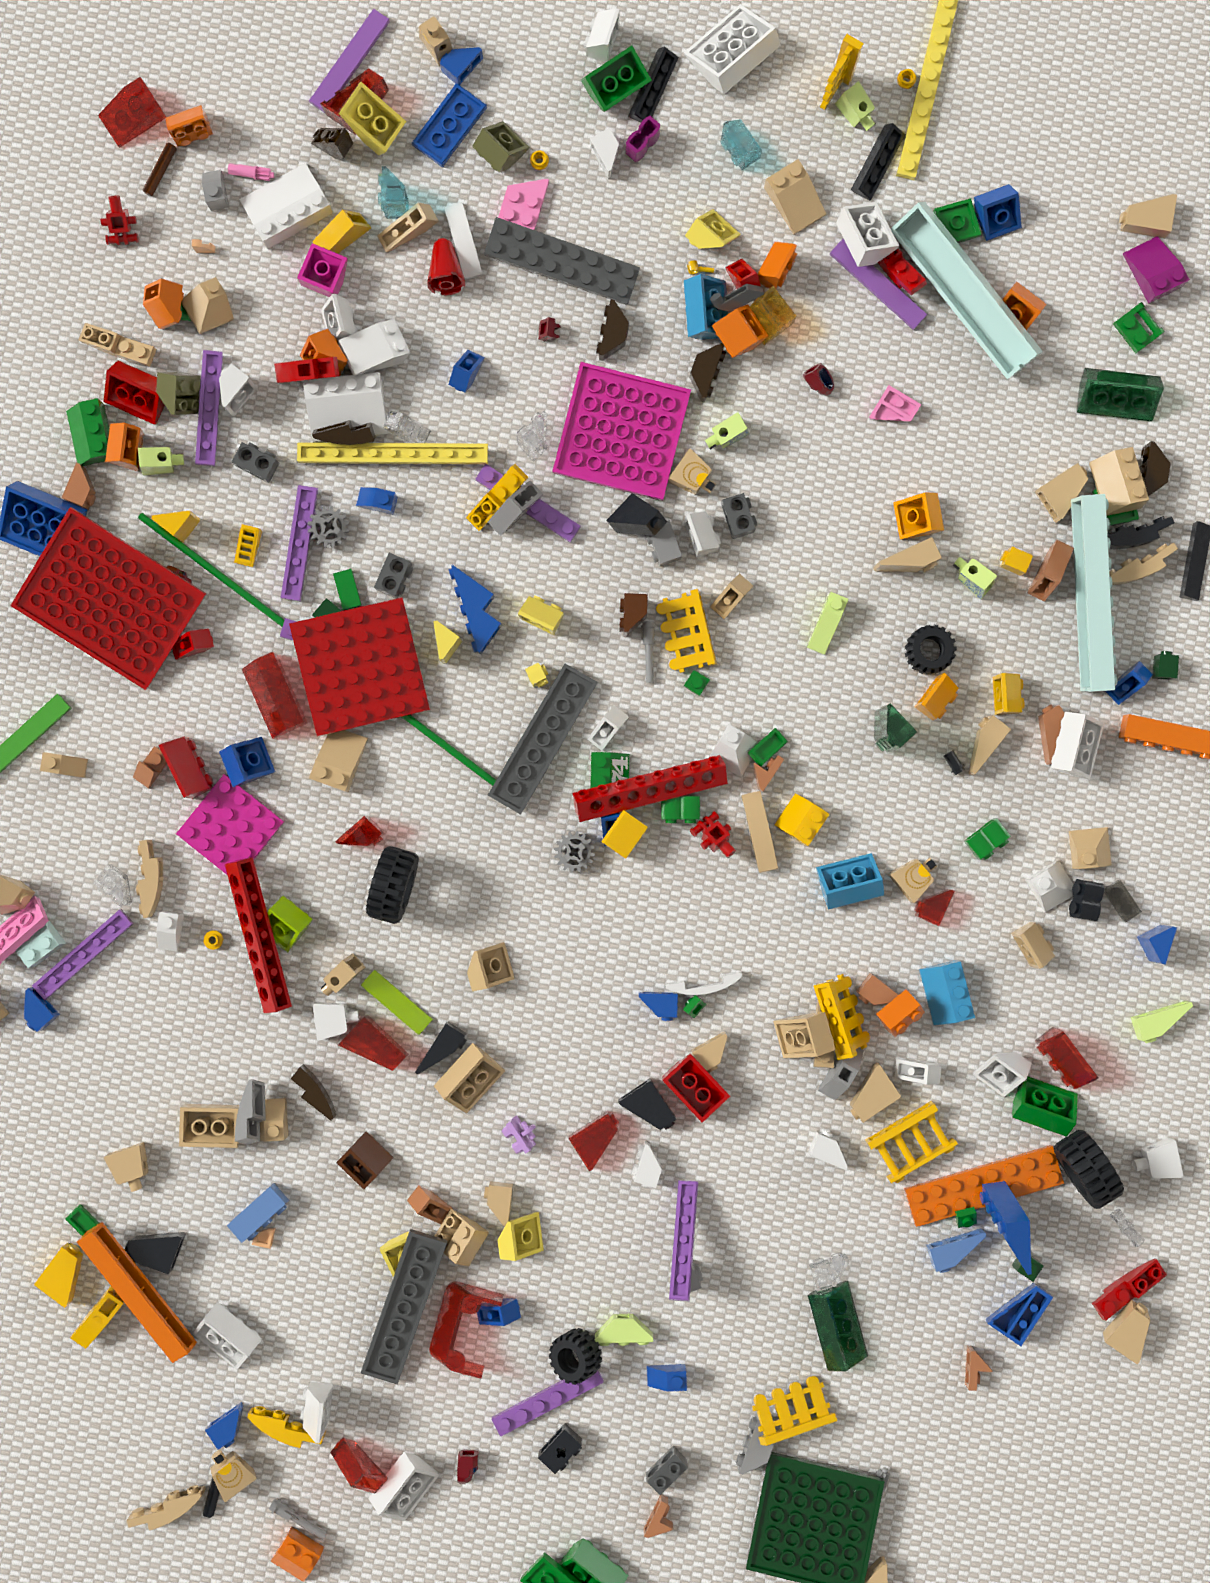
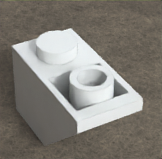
(648, 1167)

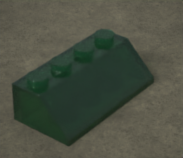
(1119, 394)
(891, 729)
(838, 1327)

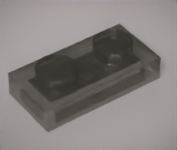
(1122, 901)

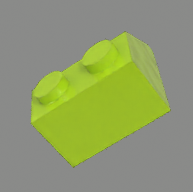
(287, 923)

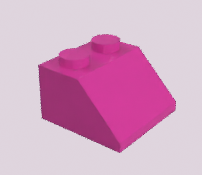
(323, 271)

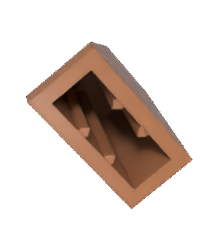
(1051, 570)
(1050, 728)

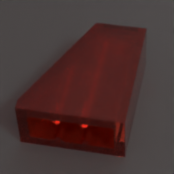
(594, 1138)
(358, 1466)

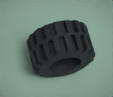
(945, 643)
(564, 1361)

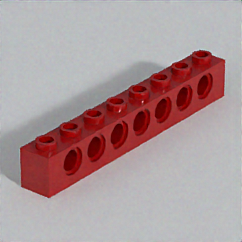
(650, 788)
(258, 935)

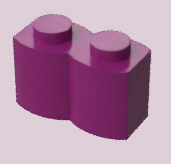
(643, 138)

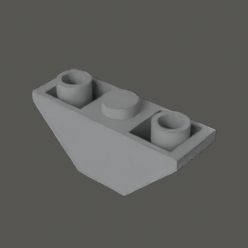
(841, 1076)
(754, 1453)

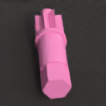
(250, 171)

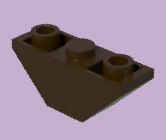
(333, 141)
(613, 332)
(706, 370)
(1154, 467)

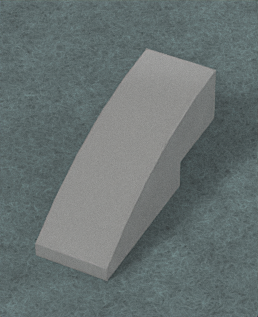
(250, 1113)

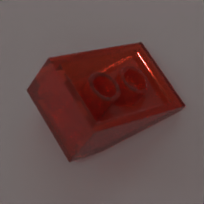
(131, 112)

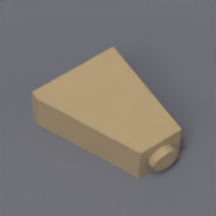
(1150, 217)
(1058, 492)
(873, 1094)
(1129, 1331)

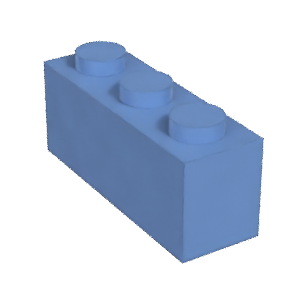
(258, 1213)

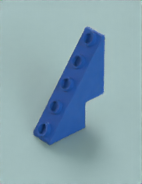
(475, 602)

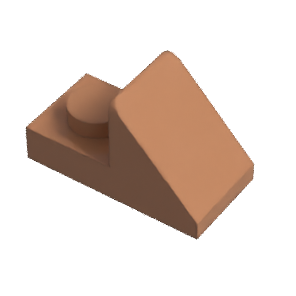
(150, 768)
(764, 777)
(974, 1364)
(657, 1522)

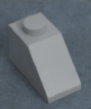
(214, 190)

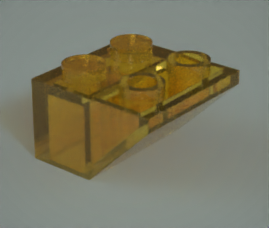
(773, 313)

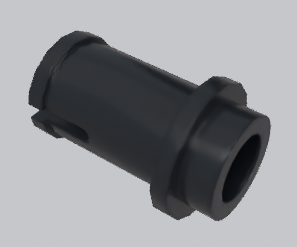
(954, 762)

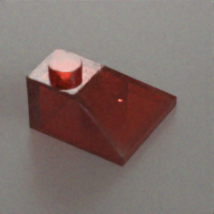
(362, 833)

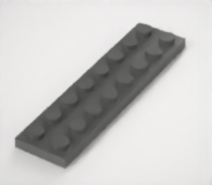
(561, 261)
(542, 739)
(403, 1306)

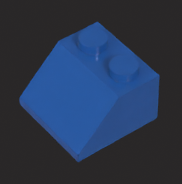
(998, 211)
(247, 761)

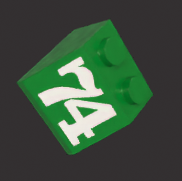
(608, 767)

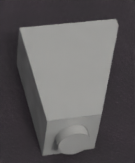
(514, 507)

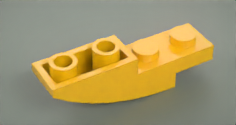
(494, 499)
(97, 1318)
(276, 1426)

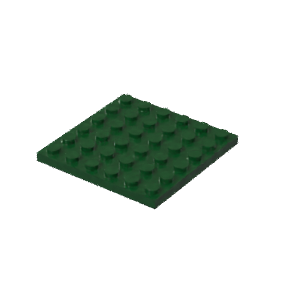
(814, 1522)

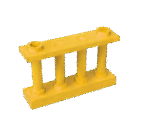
(910, 1122)

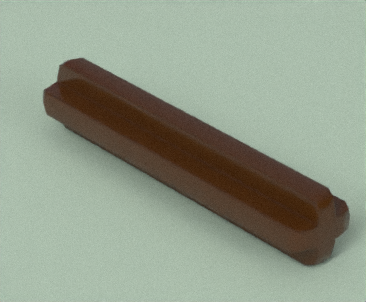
(159, 169)

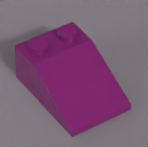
(1155, 269)

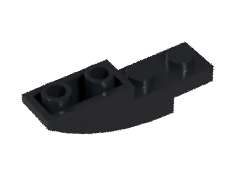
(1132, 537)

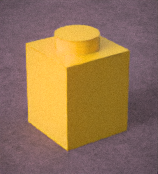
(1015, 560)

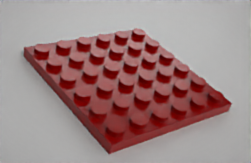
(359, 666)

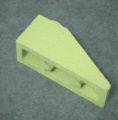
(827, 622)
(1158, 1021)

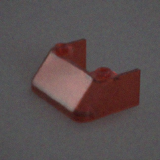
(458, 1299)

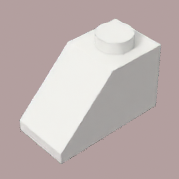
(606, 149)
(608, 727)
(169, 930)
(918, 1071)
(827, 1149)

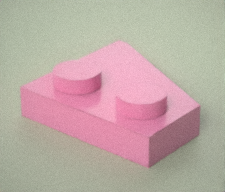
(895, 406)

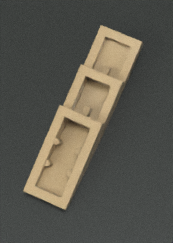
(759, 832)

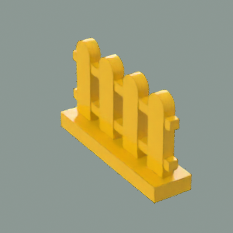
(844, 68)
(689, 621)
(840, 1026)
(802, 1413)

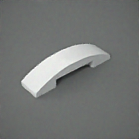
(463, 240)
(728, 979)

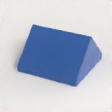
(1157, 943)

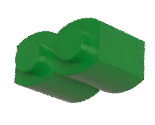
(681, 808)
(987, 839)

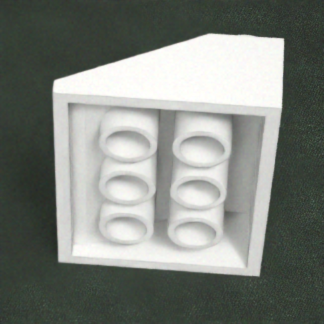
(733, 48)
(286, 206)
(345, 399)

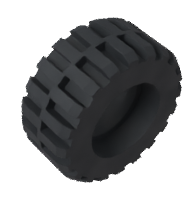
(392, 884)
(1089, 1169)

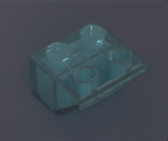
(740, 143)
(393, 195)

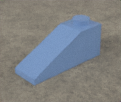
(951, 1251)

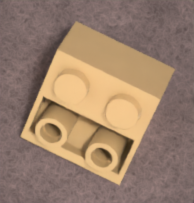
(462, 1236)

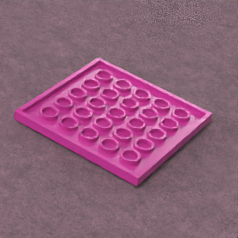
(621, 431)

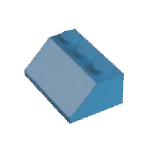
(699, 308)
(850, 881)
(947, 993)

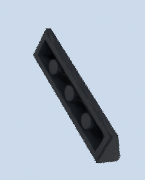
(651, 93)
(878, 161)
(1195, 561)

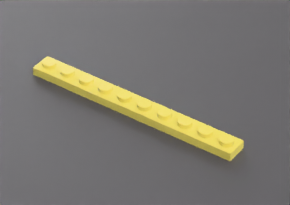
(926, 89)
(393, 453)

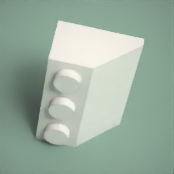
(866, 233)
(1077, 745)
(227, 1335)
(405, 1487)

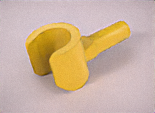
(694, 269)

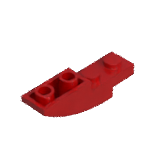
(902, 272)
(306, 369)
(1127, 1287)

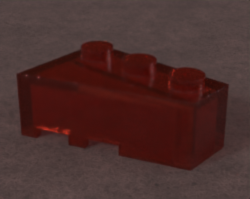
(334, 105)
(374, 1044)

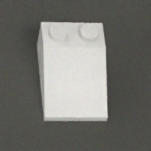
(375, 348)
(317, 1409)

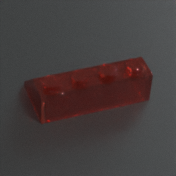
(274, 695)

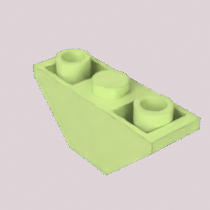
(623, 1330)

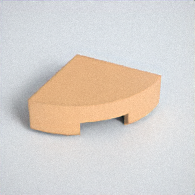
(202, 248)
(264, 1238)

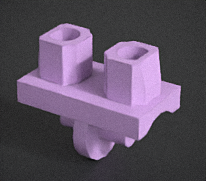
(522, 1133)

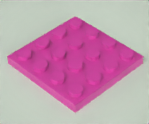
(229, 825)

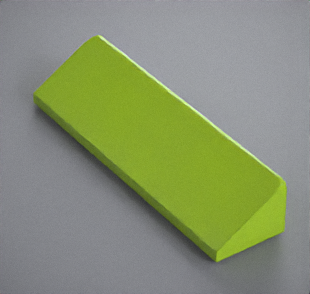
(396, 1002)

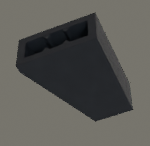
(636, 518)
(649, 1105)
(156, 1250)

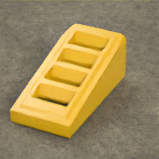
(242, 537)

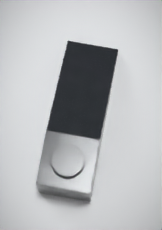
(444, 1045)

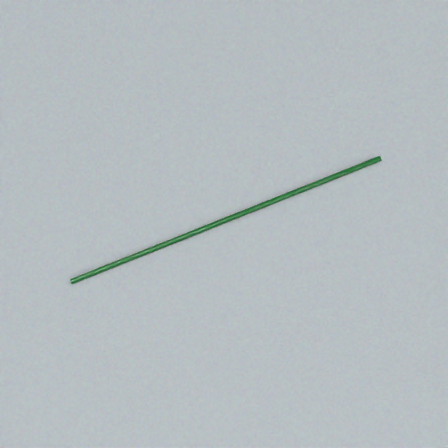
(280, 621)

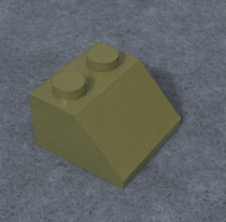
(500, 146)

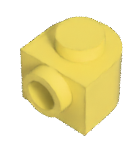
(537, 675)

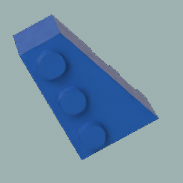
(1020, 1313)

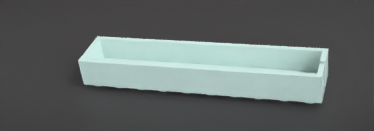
(965, 290)
(1093, 593)

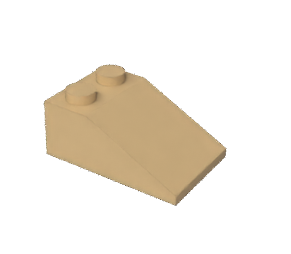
(795, 196)
(913, 559)
(338, 759)
(804, 1035)

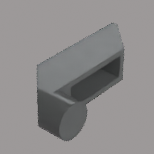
(737, 298)

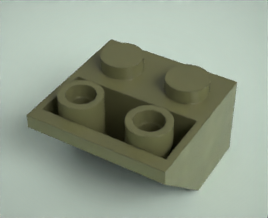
(179, 392)

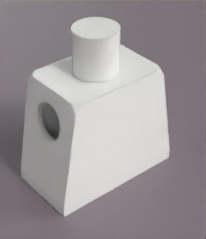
(333, 1019)
(1160, 1160)

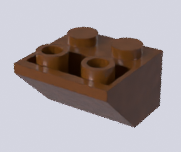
(635, 612)
(365, 1160)

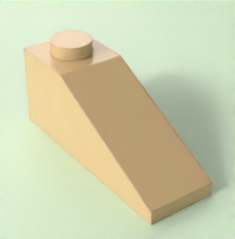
(408, 226)
(987, 739)

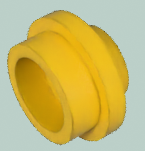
(906, 73)
(539, 155)
(219, 939)

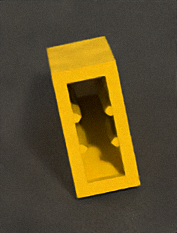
(342, 231)
(61, 1275)

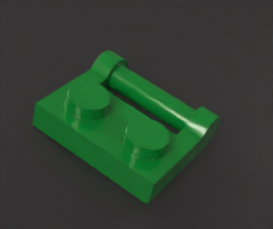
(1133, 331)

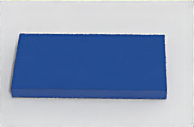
(449, 125)

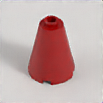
(444, 270)

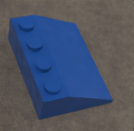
(31, 517)
(1010, 1219)

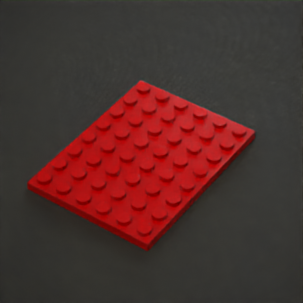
(108, 598)

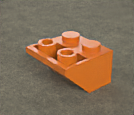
(189, 126)
(777, 264)
(163, 302)
(740, 331)
(323, 345)
(123, 445)

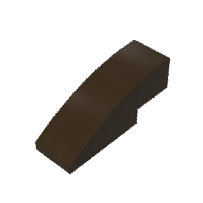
(345, 434)
(314, 1093)

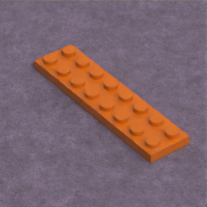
(961, 1190)

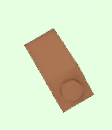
(80, 488)
(875, 991)
(429, 1204)

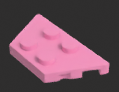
(524, 202)

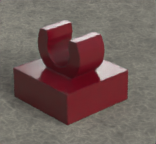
(547, 328)

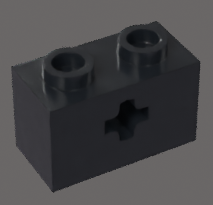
(563, 1438)

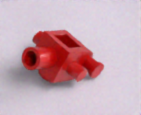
(119, 222)
(715, 835)

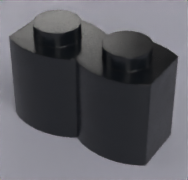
(1086, 900)

